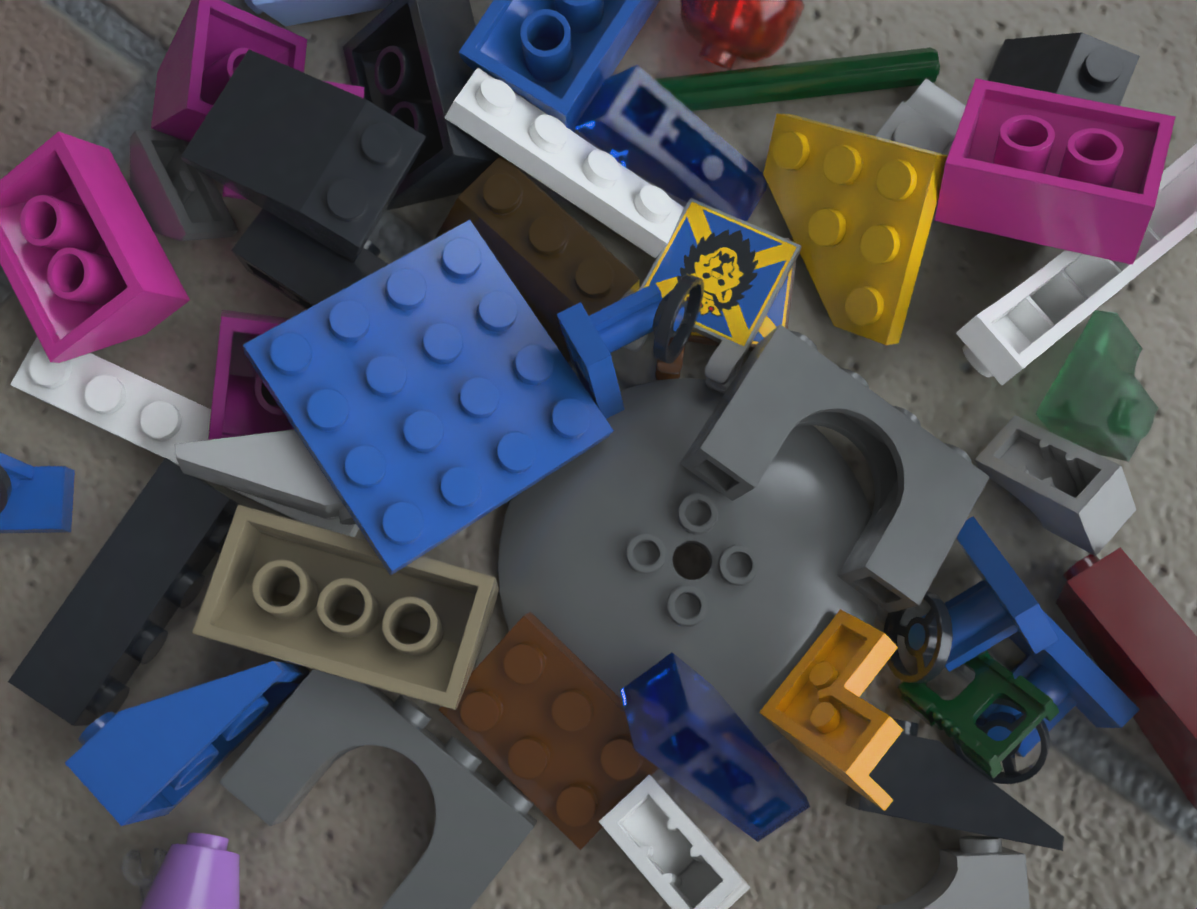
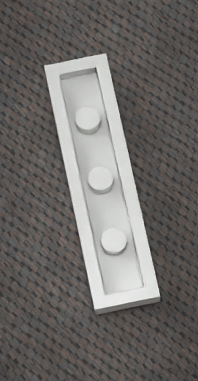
(565, 162)

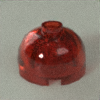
(739, 28)

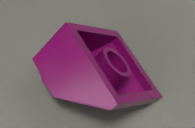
(204, 57)
(239, 396)

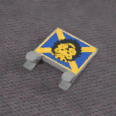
(740, 276)

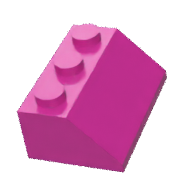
(1055, 170)
(82, 250)

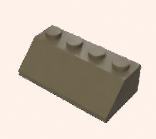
(338, 610)

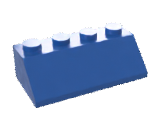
(555, 48)

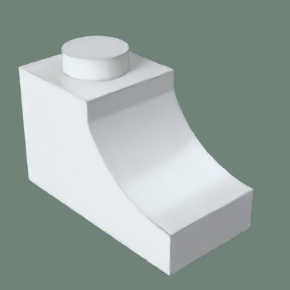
(672, 850)

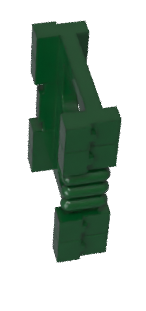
(959, 715)

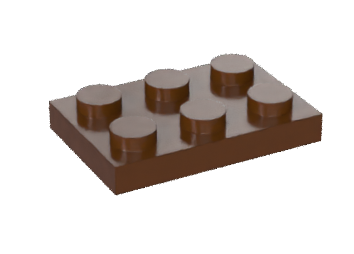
(551, 729)

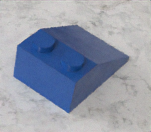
(164, 748)

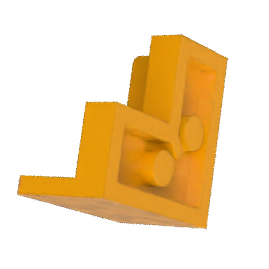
(823, 710)

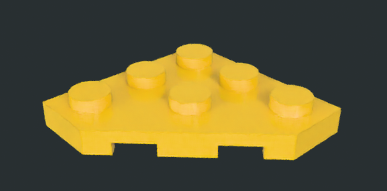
(858, 214)

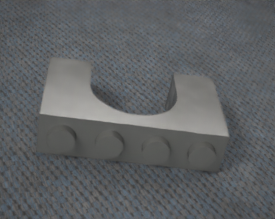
(919, 481)
(332, 715)

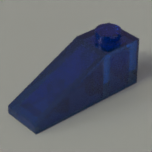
(669, 144)
(708, 749)

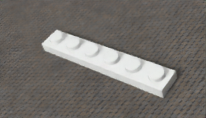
(133, 411)

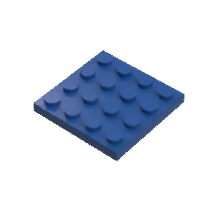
(427, 394)

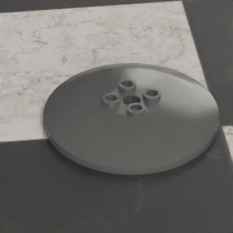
(600, 537)

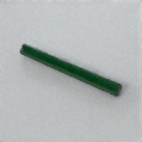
(804, 79)

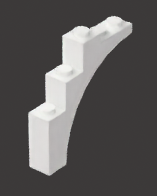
(1075, 284)

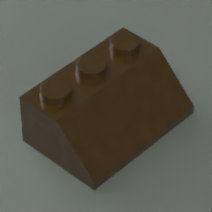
(540, 247)

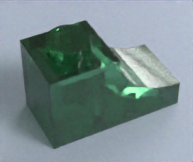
(1097, 393)

